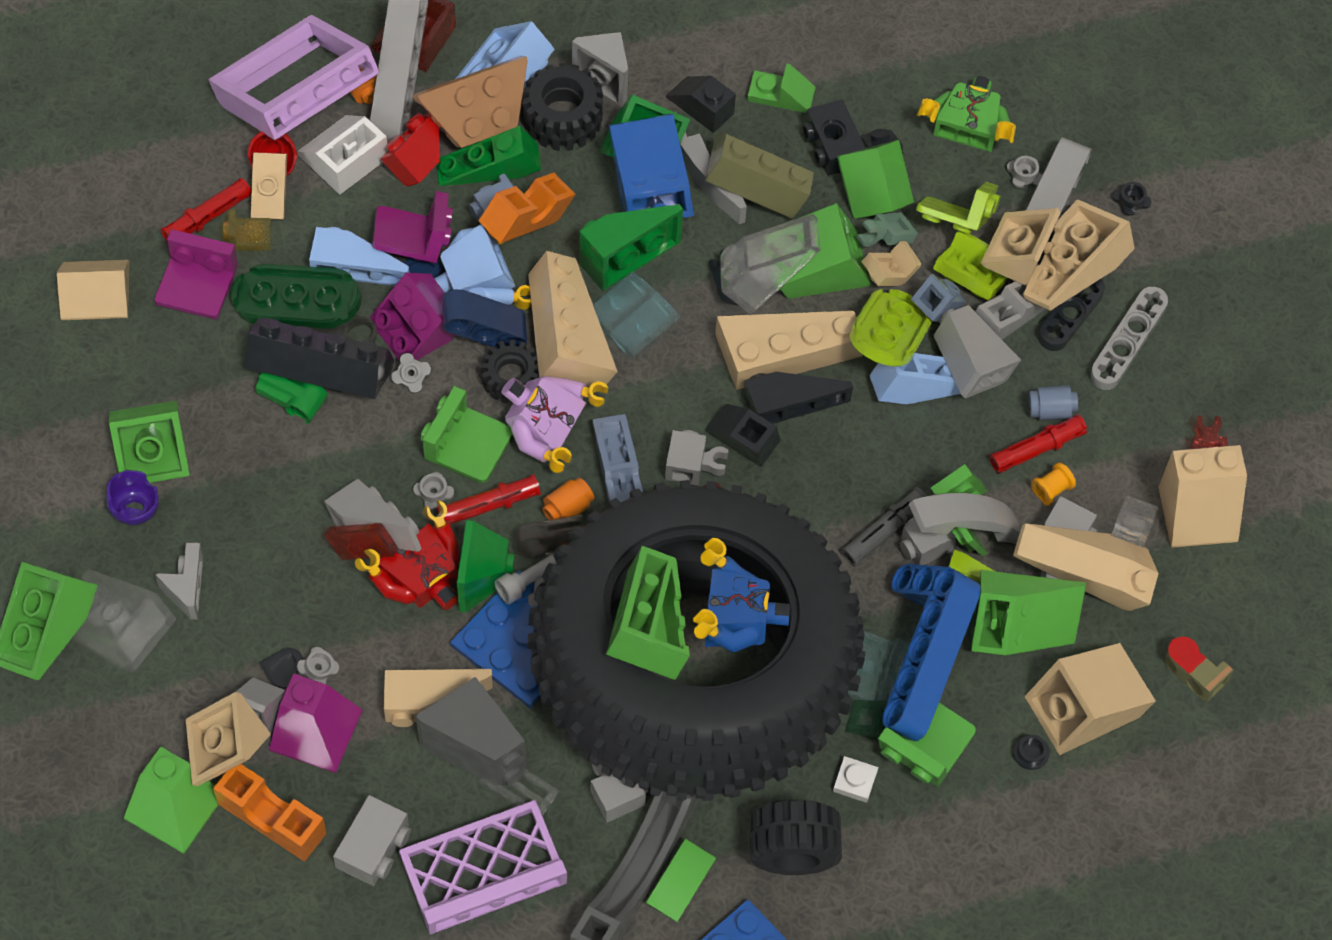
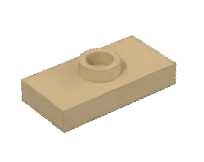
(269, 185)

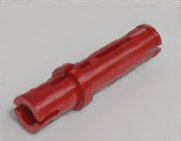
(195, 219)
(1050, 438)
(526, 489)

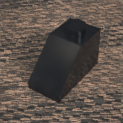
(704, 100)

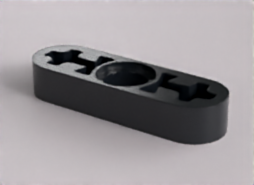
(1070, 326)

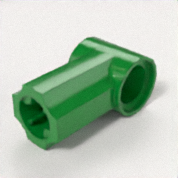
(293, 395)

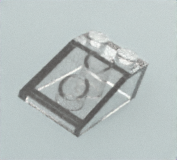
(767, 260)
(123, 621)

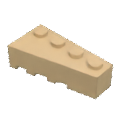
(566, 323)

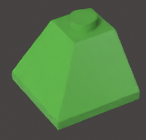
(168, 803)

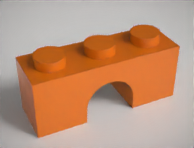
(519, 213)
(286, 824)

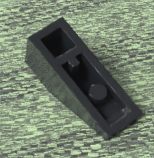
(788, 395)

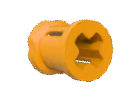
(1053, 483)

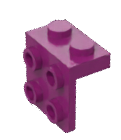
(414, 233)

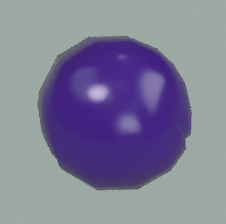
(127, 488)

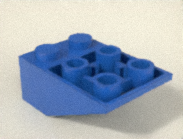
(650, 164)

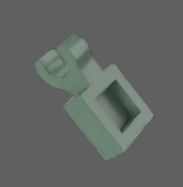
(890, 228)

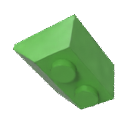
(150, 441)

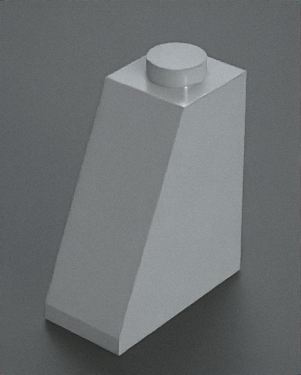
(973, 352)

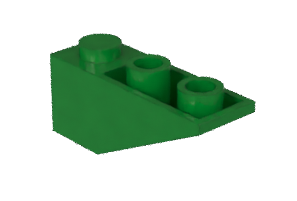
(508, 153)

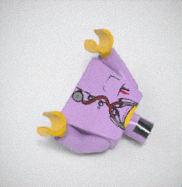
(545, 414)

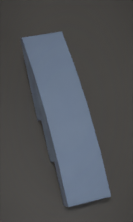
(616, 456)

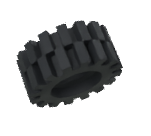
(507, 355)

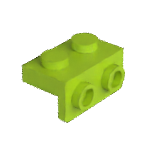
(963, 265)

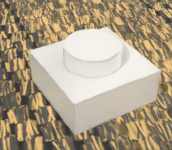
(855, 779)

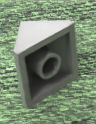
(606, 61)

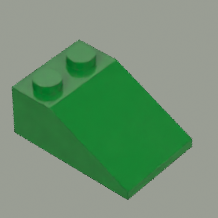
(627, 242)

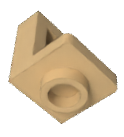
(892, 267)

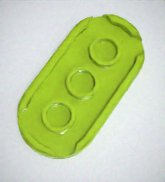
(889, 328)

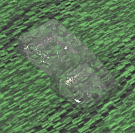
(1134, 521)

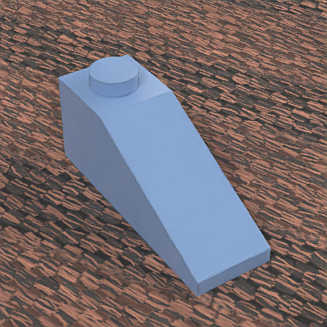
(349, 252)
(918, 381)

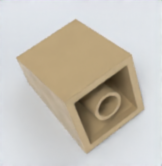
(1203, 495)
(1089, 696)

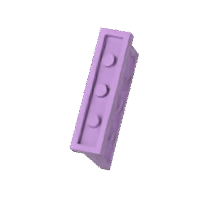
(492, 895)

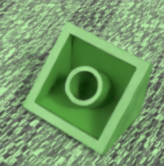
(875, 180)

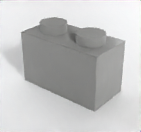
(372, 840)

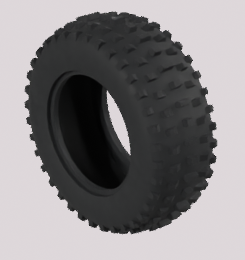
(680, 733)

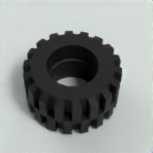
(561, 127)
(795, 837)

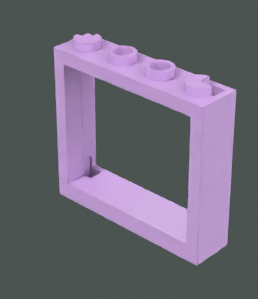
(308, 95)

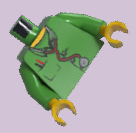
(970, 115)

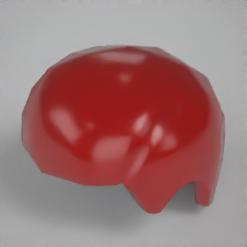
(264, 144)

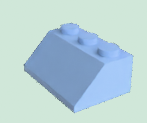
(509, 43)

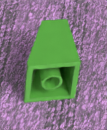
(836, 264)

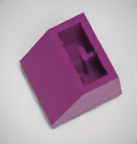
(412, 317)

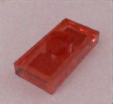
(353, 539)

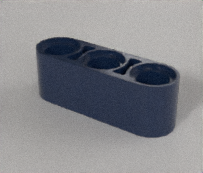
(482, 319)

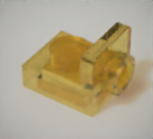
(247, 233)

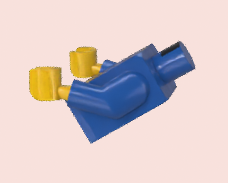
(736, 604)

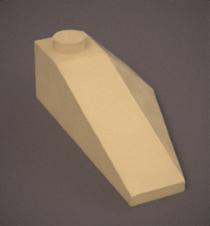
(1082, 251)

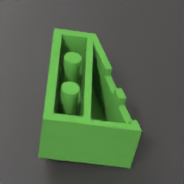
(649, 616)

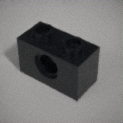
(834, 122)

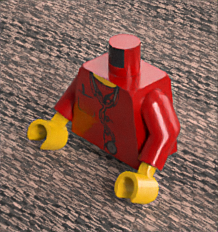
(421, 574)

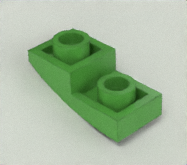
(681, 880)

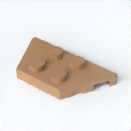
(477, 103)

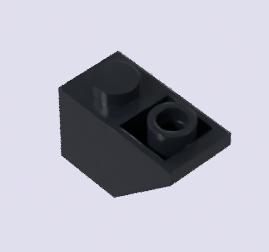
(745, 433)

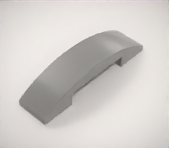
(945, 511)

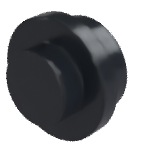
(1031, 752)

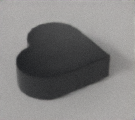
(281, 666)

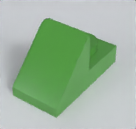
(787, 91)

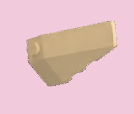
(1108, 565)

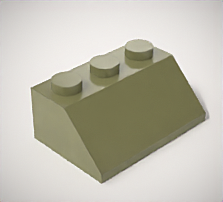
(758, 175)

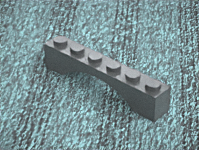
(626, 890)

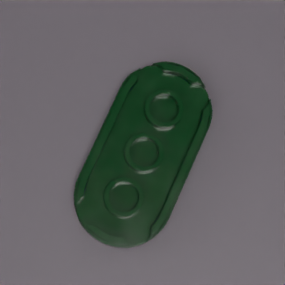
(297, 295)

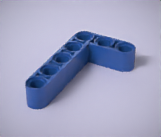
(948, 608)

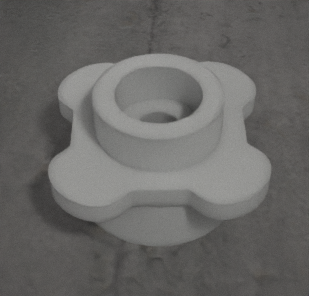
(1028, 164)
(420, 371)
(433, 481)
(318, 657)

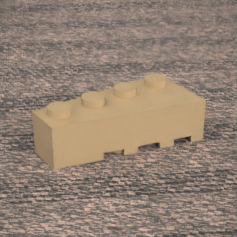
(784, 342)

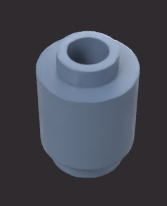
(1053, 402)

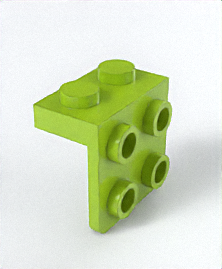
(964, 220)

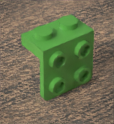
(465, 438)
(934, 753)

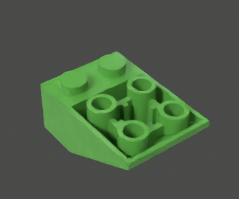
(1025, 613)

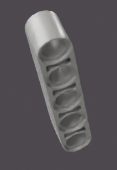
(398, 66)
(1060, 177)

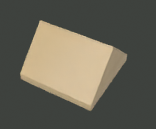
(1020, 243)
(93, 289)
(223, 737)

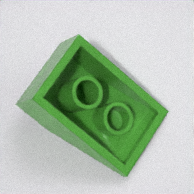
(42, 618)

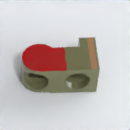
(1195, 669)

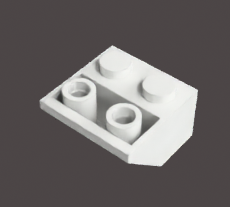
(345, 151)

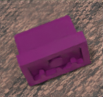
(197, 274)

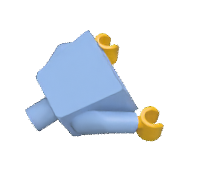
(478, 266)

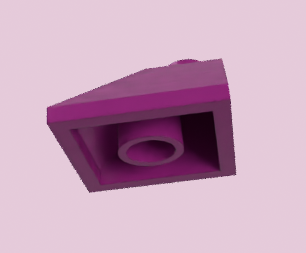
(314, 724)

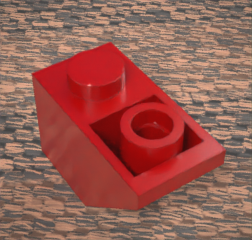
(415, 152)

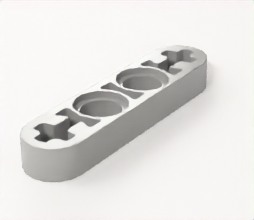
(1128, 338)

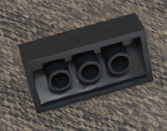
(318, 358)

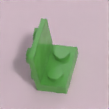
(963, 481)

